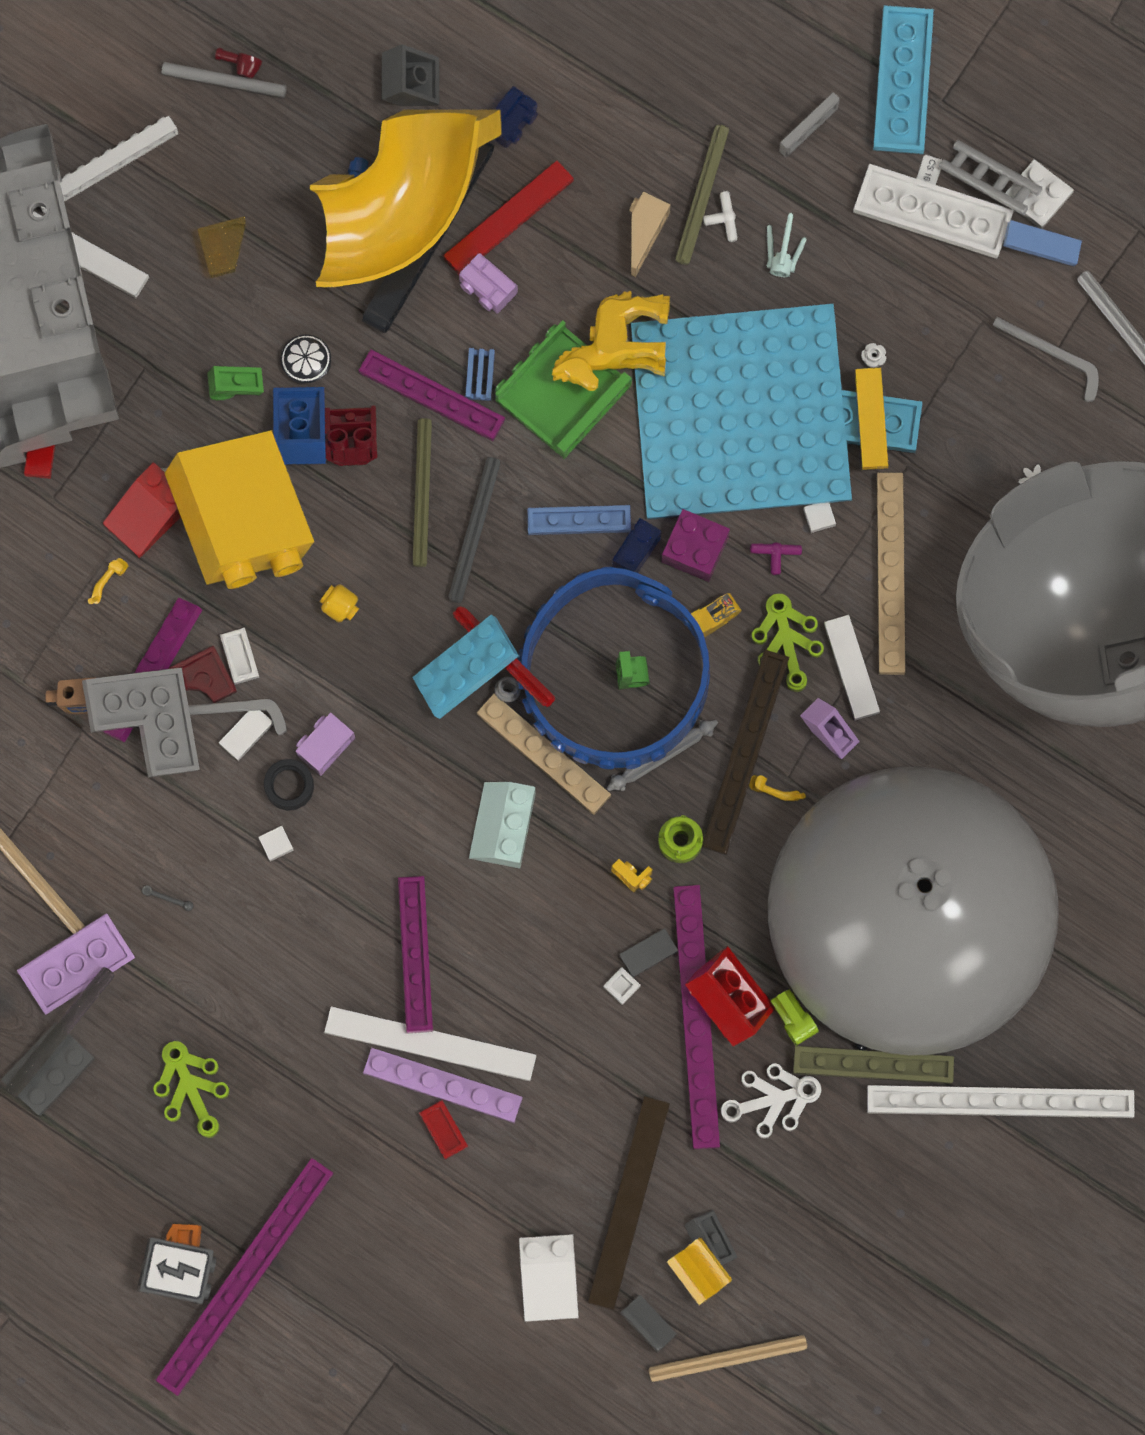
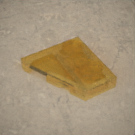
(222, 245)

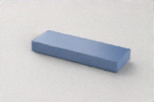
(1042, 243)

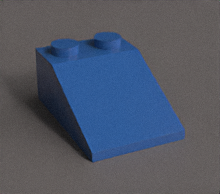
(300, 424)

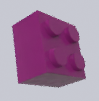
(695, 545)

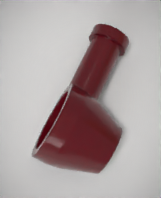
(246, 65)

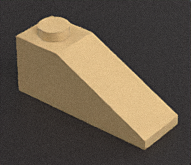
(647, 221)

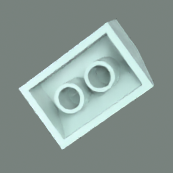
(502, 823)

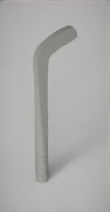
(1082, 365)
(240, 706)

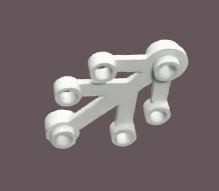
(776, 1099)

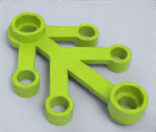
(787, 636)
(189, 1084)

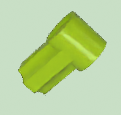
(797, 1022)

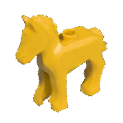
(611, 343)

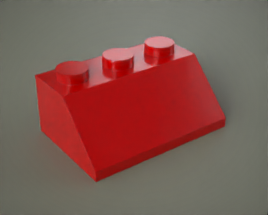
(730, 996)

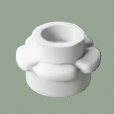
(874, 361)

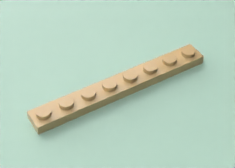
(890, 574)

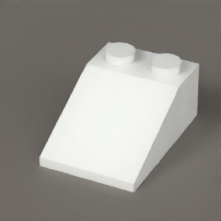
(548, 1278)

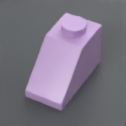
(830, 727)

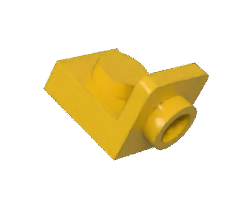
(627, 874)

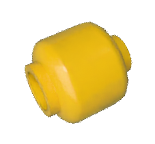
(339, 603)

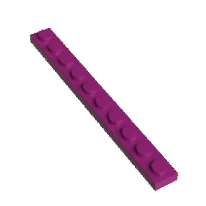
(696, 1021)
(244, 1277)

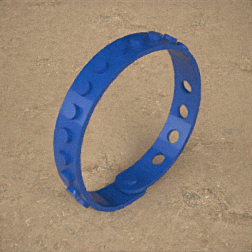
(652, 594)

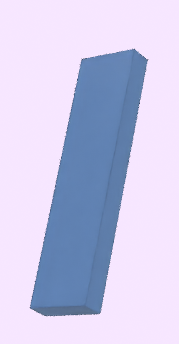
(579, 520)

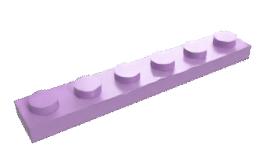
(443, 1085)

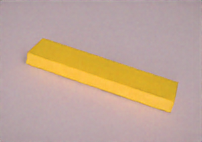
(871, 418)

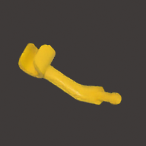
(117, 566)
(758, 783)

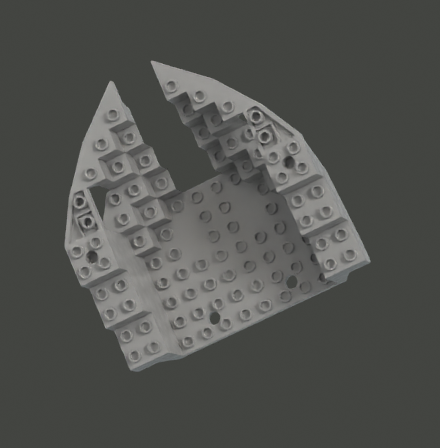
(48, 359)

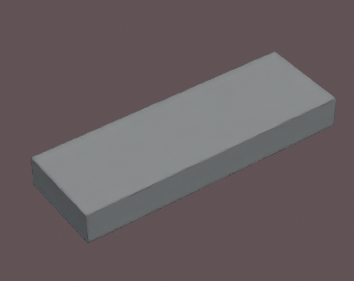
(809, 125)

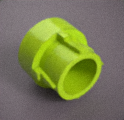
(684, 826)

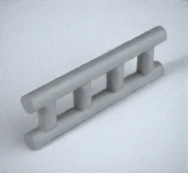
(996, 190)

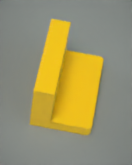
(699, 1271)

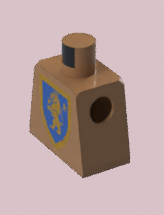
(68, 696)

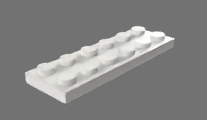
(933, 211)

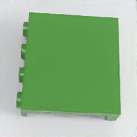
(557, 409)

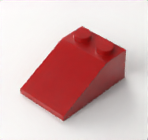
(144, 511)

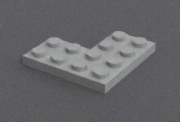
(154, 704)

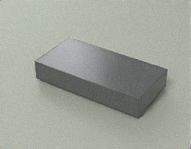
(648, 953)

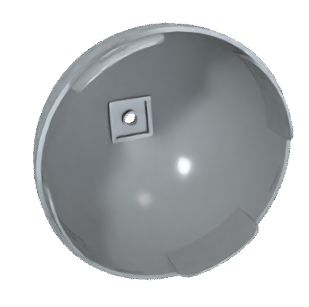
(1060, 593)
(903, 963)

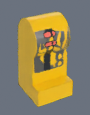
(716, 614)

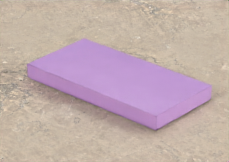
(74, 963)

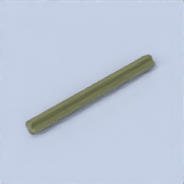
(702, 194)
(422, 492)

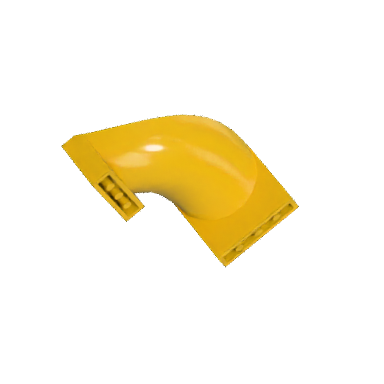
(405, 196)

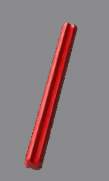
(515, 668)

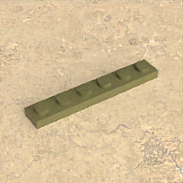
(873, 1065)

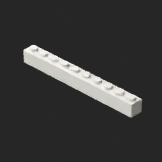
(117, 158)

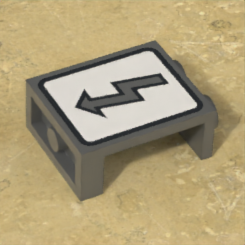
(176, 1270)

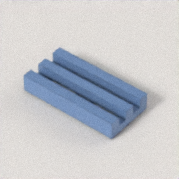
(481, 353)

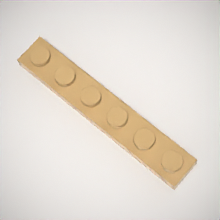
(543, 755)

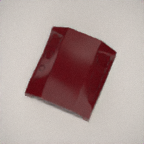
(351, 435)

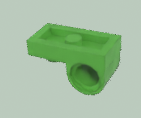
(228, 381)
(631, 671)

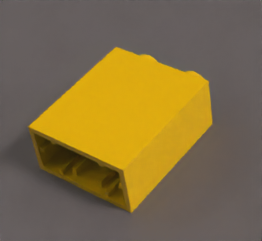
(240, 509)

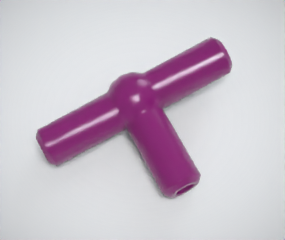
(776, 550)

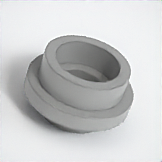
(510, 684)

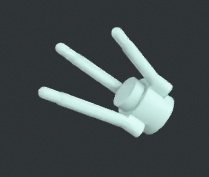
(781, 264)

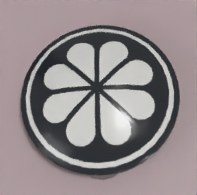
(305, 359)

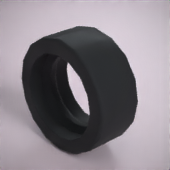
(303, 798)

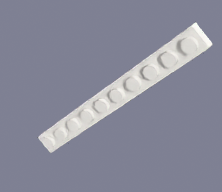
(1000, 1101)

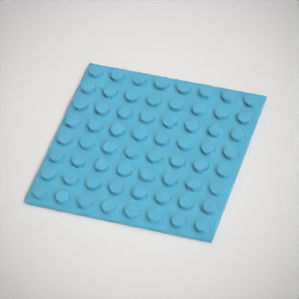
(743, 413)

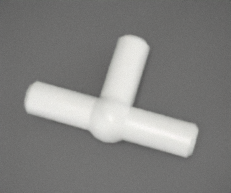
(727, 216)

